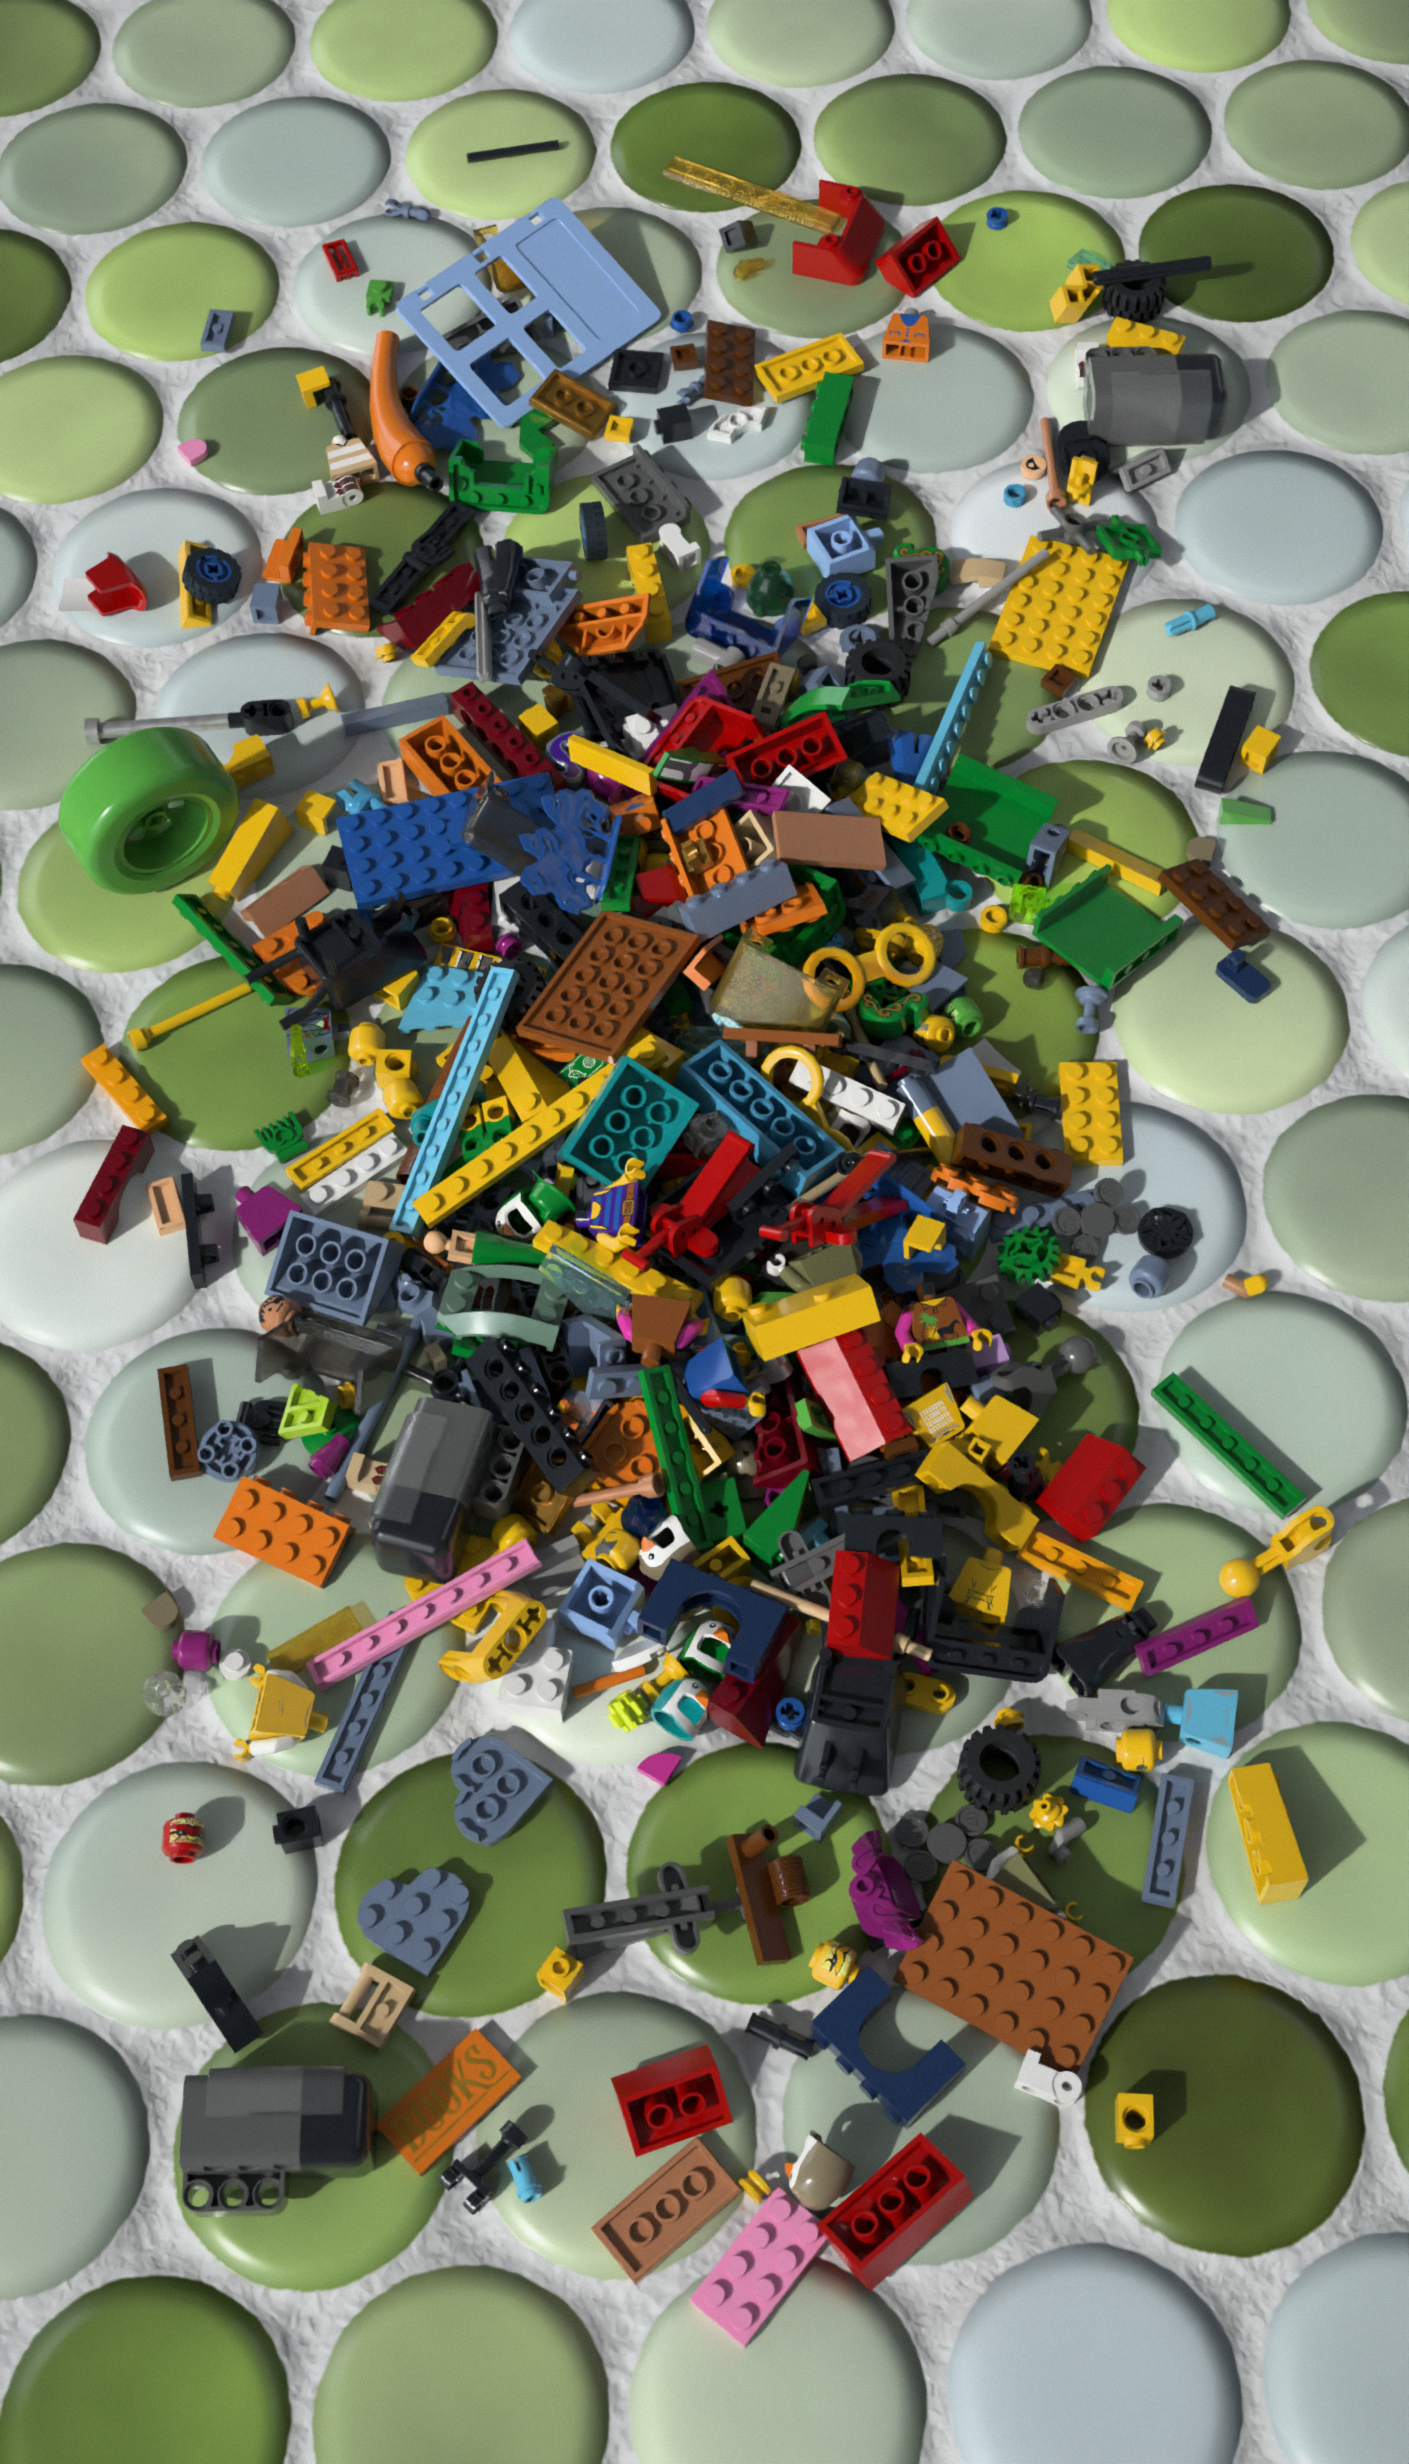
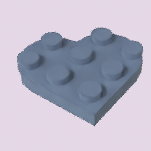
(495, 1789)
(415, 1919)

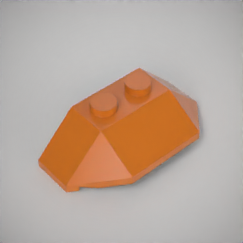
(606, 625)

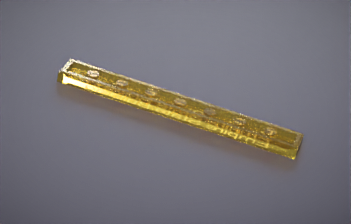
(751, 195)

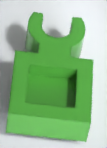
(379, 294)

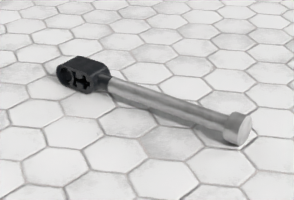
(256, 717)

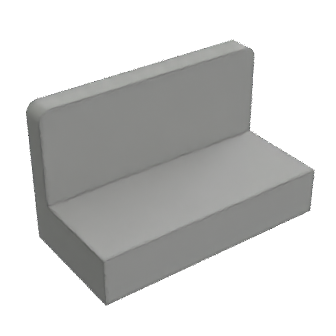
(1142, 468)
(559, 1570)

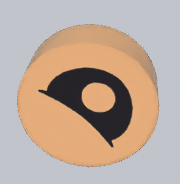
(1033, 467)

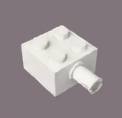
(538, 1679)

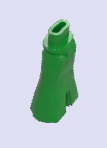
(496, 1249)

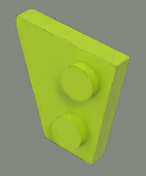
(306, 1413)

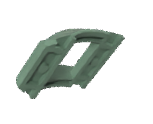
(461, 1293)

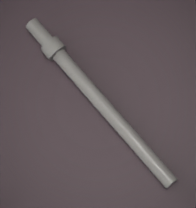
(951, 625)

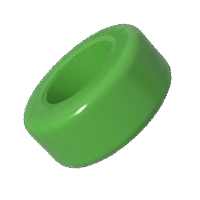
(148, 810)

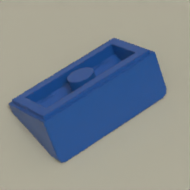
(1106, 1784)

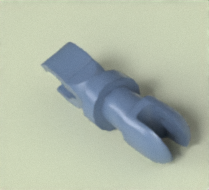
(407, 210)
(688, 393)

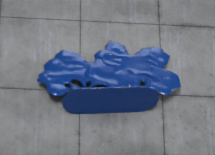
(459, 403)
(564, 850)
(883, 1240)

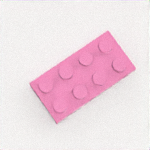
(760, 2267)

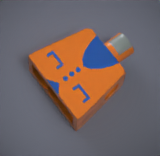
(907, 337)
(638, 815)

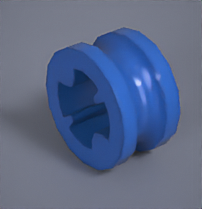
(1001, 222)
(798, 1708)

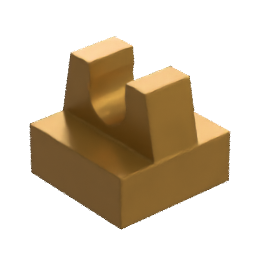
(557, 701)
(696, 856)

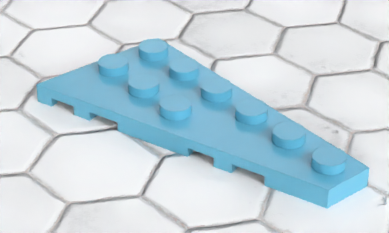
(442, 999)

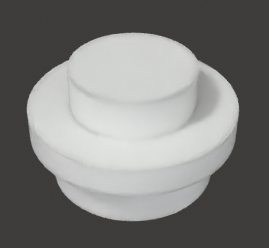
(235, 1664)

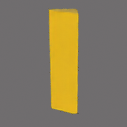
(192, 611)
(1122, 863)

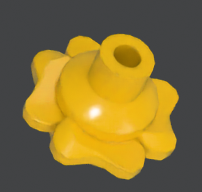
(1048, 1812)

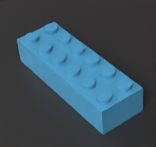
(759, 1113)

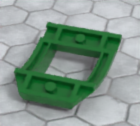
(839, 700)

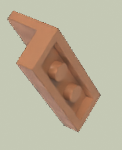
(286, 900)

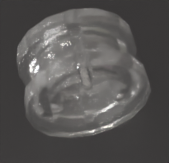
(1036, 1586)

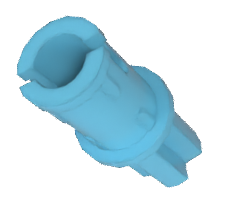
(1190, 620)

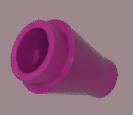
(328, 1458)

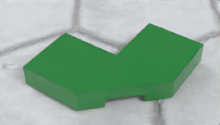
(531, 430)

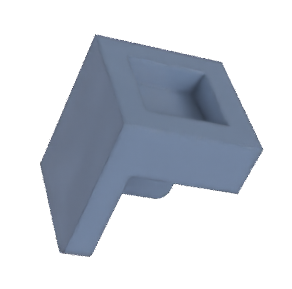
(266, 603)
(817, 1817)

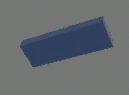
(705, 802)

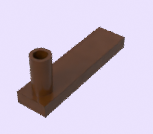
(758, 1895)

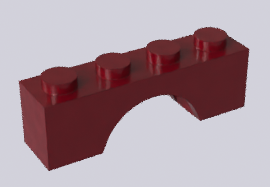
(101, 1204)

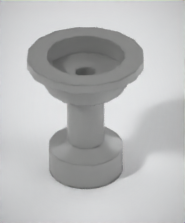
(1123, 748)

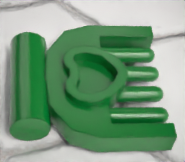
(286, 1141)

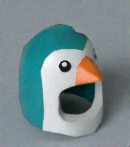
(682, 1707)

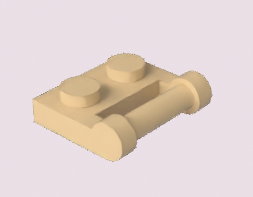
(379, 1198)
(381, 2011)

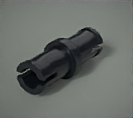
(779, 2036)

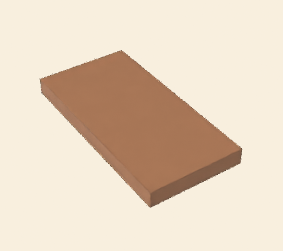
(828, 840)
(666, 2210)

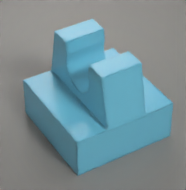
(816, 1534)

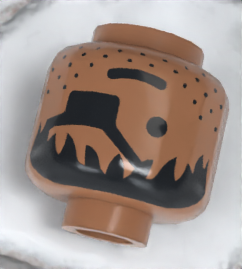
(277, 1310)

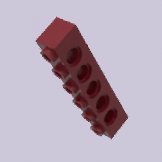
(500, 736)

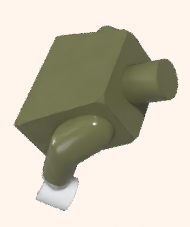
(818, 1266)

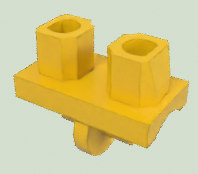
(1081, 479)

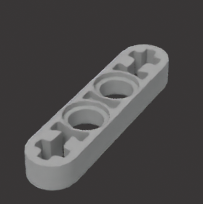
(1072, 706)

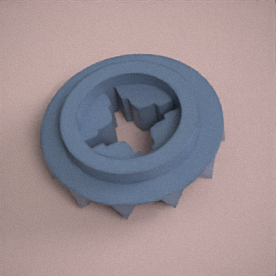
(851, 634)

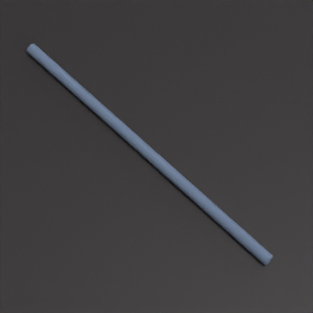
(373, 1414)

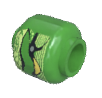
(965, 1016)

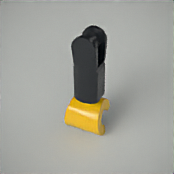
(417, 1262)

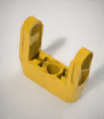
(492, 1658)

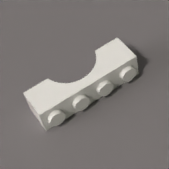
(877, 1108)

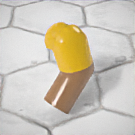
(1248, 1287)

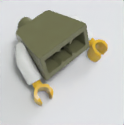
(1017, 1873)

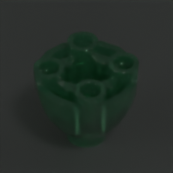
(770, 590)

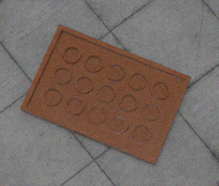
(608, 986)
(1014, 1968)

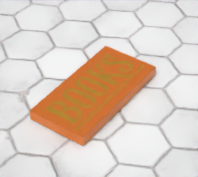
(448, 2102)

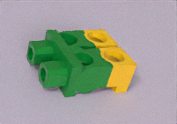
(487, 1127)

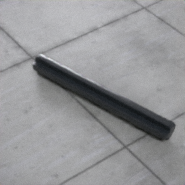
(1152, 270)

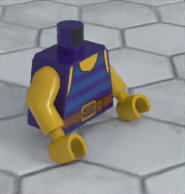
(618, 1211)

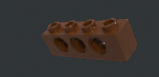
(1022, 1170)

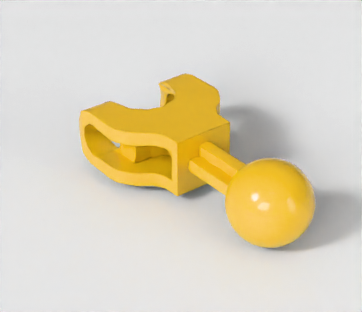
(1291, 1546)

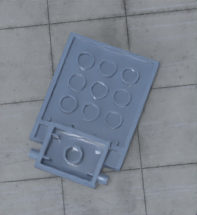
(538, 610)

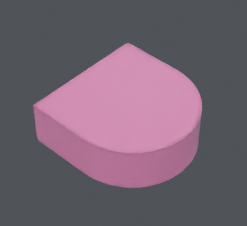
(193, 451)

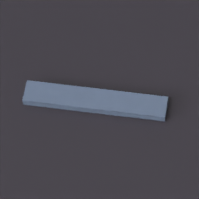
(359, 1721)

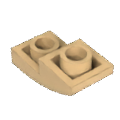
(984, 571)

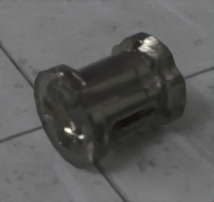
(342, 1088)

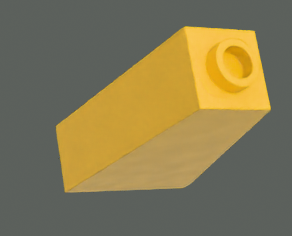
(250, 850)

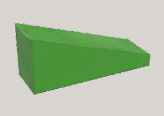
(1243, 813)

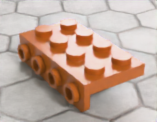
(335, 588)
(723, 845)
(284, 1530)

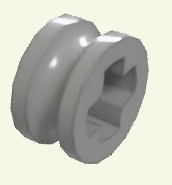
(1158, 695)

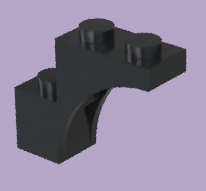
(216, 1993)

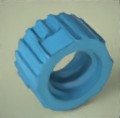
(1015, 489)

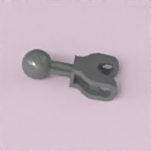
(1035, 1381)

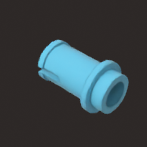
(528, 2187)

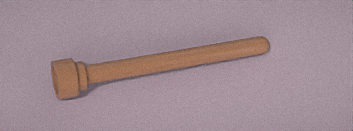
(1055, 495)
(650, 1485)

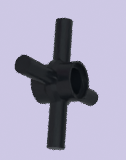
(440, 1379)

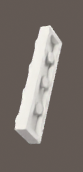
(353, 1176)

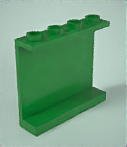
(1000, 815)
(1103, 930)

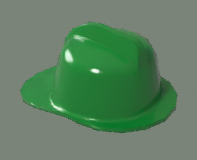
(549, 1201)

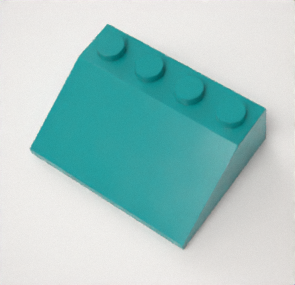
(628, 1118)

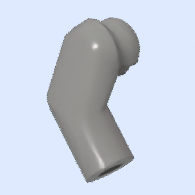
(1062, 1837)

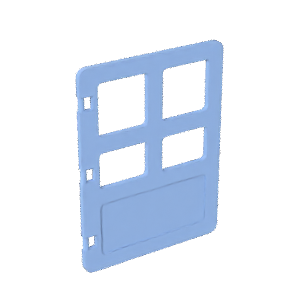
(570, 280)

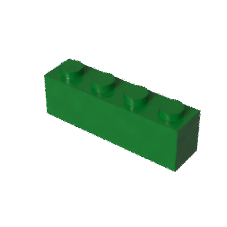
(827, 419)

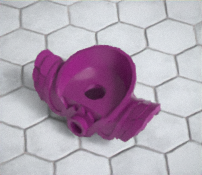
(883, 1894)

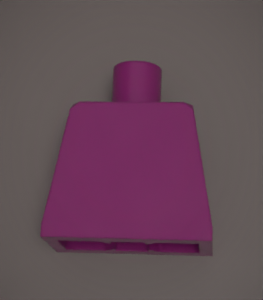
(264, 1216)

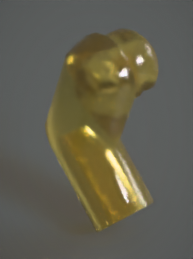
(746, 266)

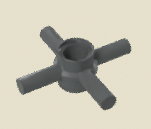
(1072, 529)

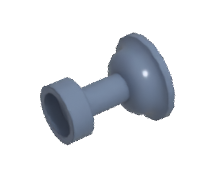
(1090, 998)

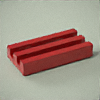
(344, 272)

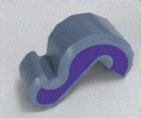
(558, 755)

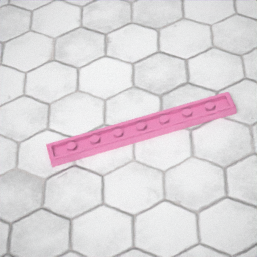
(423, 1615)

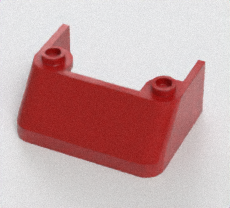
(848, 256)
(706, 727)

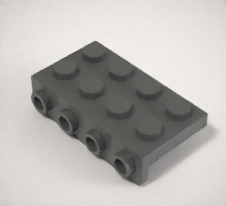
(642, 495)

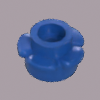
(681, 321)

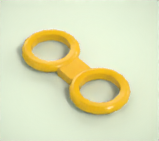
(875, 964)
(810, 1105)

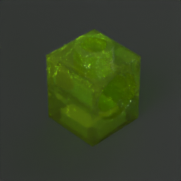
(1026, 903)

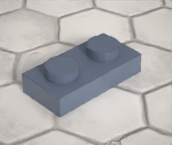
(217, 330)

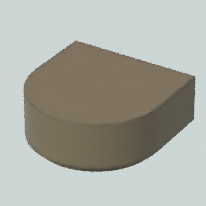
(1201, 849)
(435, 1357)
(162, 1612)

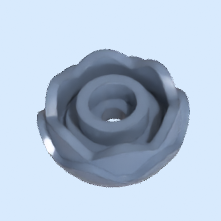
(405, 1279)

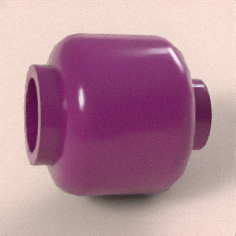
(196, 1650)

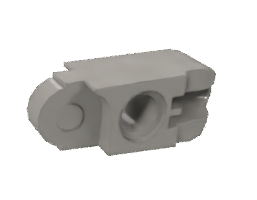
(1117, 1710)

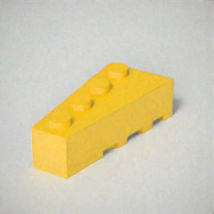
(1267, 1834)

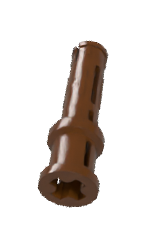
(1038, 957)

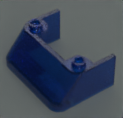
(713, 619)

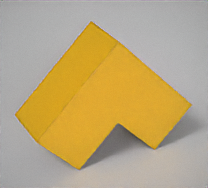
(976, 1451)

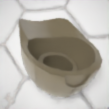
(743, 1468)

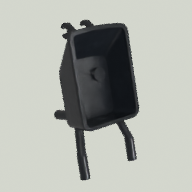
(351, 955)
(853, 1720)

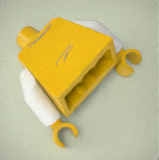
(280, 1714)

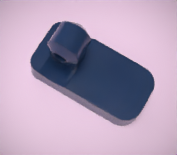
(1243, 977)

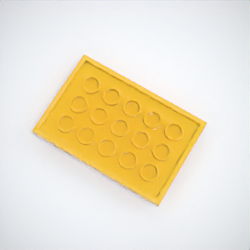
(1059, 608)

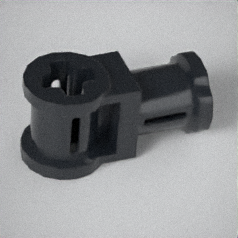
(1026, 1480)

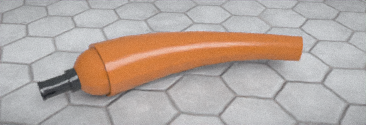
(398, 442)

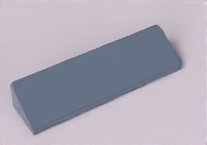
(395, 714)

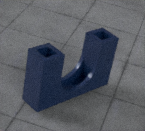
(687, 1588)
(902, 2093)

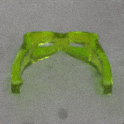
(298, 1051)

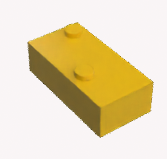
(810, 1316)

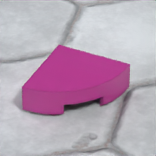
(660, 1767)

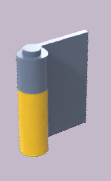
(951, 1097)

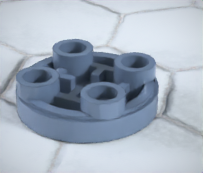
(229, 1451)

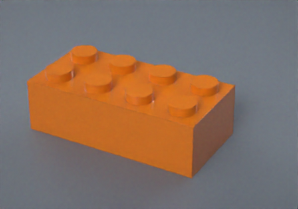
(443, 758)

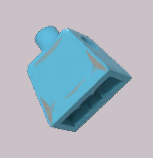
(1205, 1719)

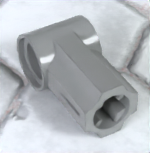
(715, 655)

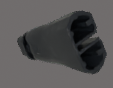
(497, 575)
(1101, 1650)

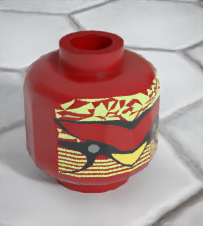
(183, 1838)

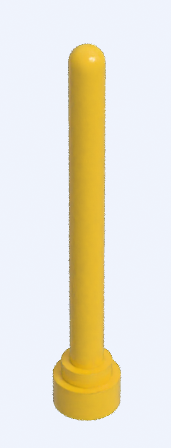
(141, 1037)

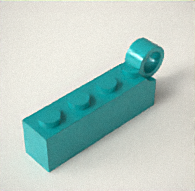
(931, 888)

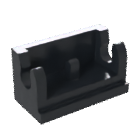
(864, 498)

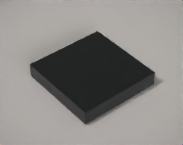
(636, 371)

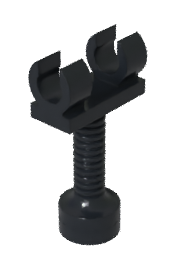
(510, 2138)

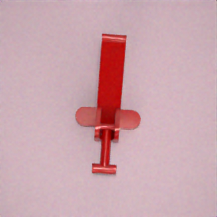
(704, 1204)
(837, 1217)

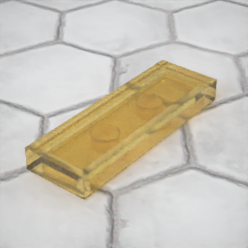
(314, 1641)

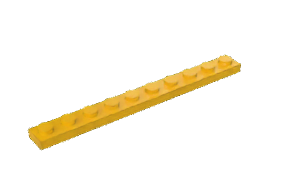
(525, 1140)

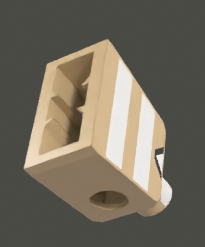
(352, 459)

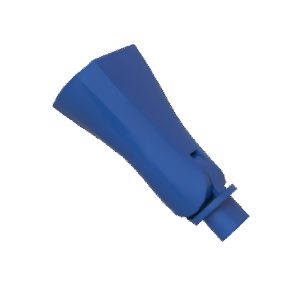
(907, 754)

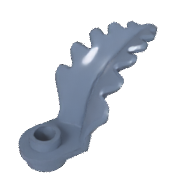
(425, 1306)

